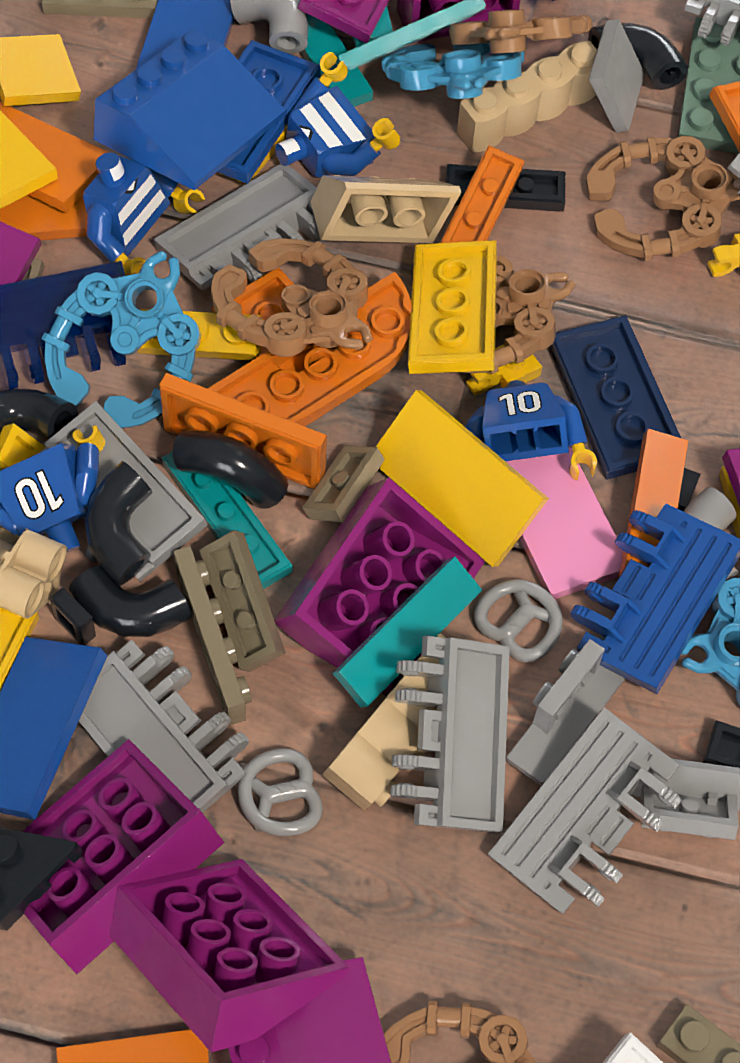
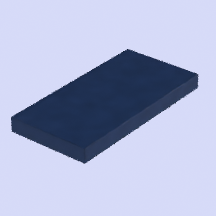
(612, 391)

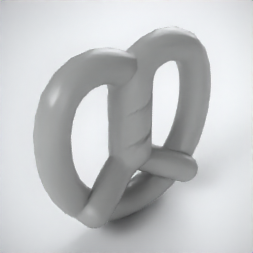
(521, 617)
(279, 793)

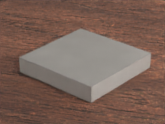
(616, 76)

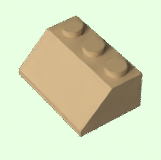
(382, 208)

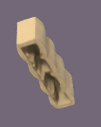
(534, 96)
(365, 763)

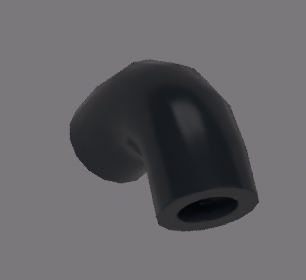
(654, 51)
(35, 411)
(230, 462)
(109, 526)
(129, 612)

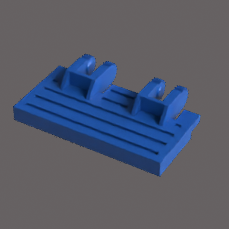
(661, 603)

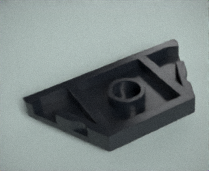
(26, 867)

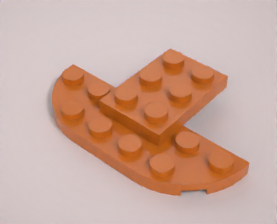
(319, 377)

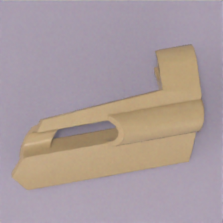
(28, 571)

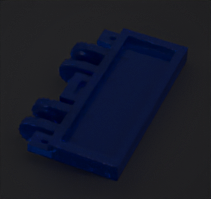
(29, 311)

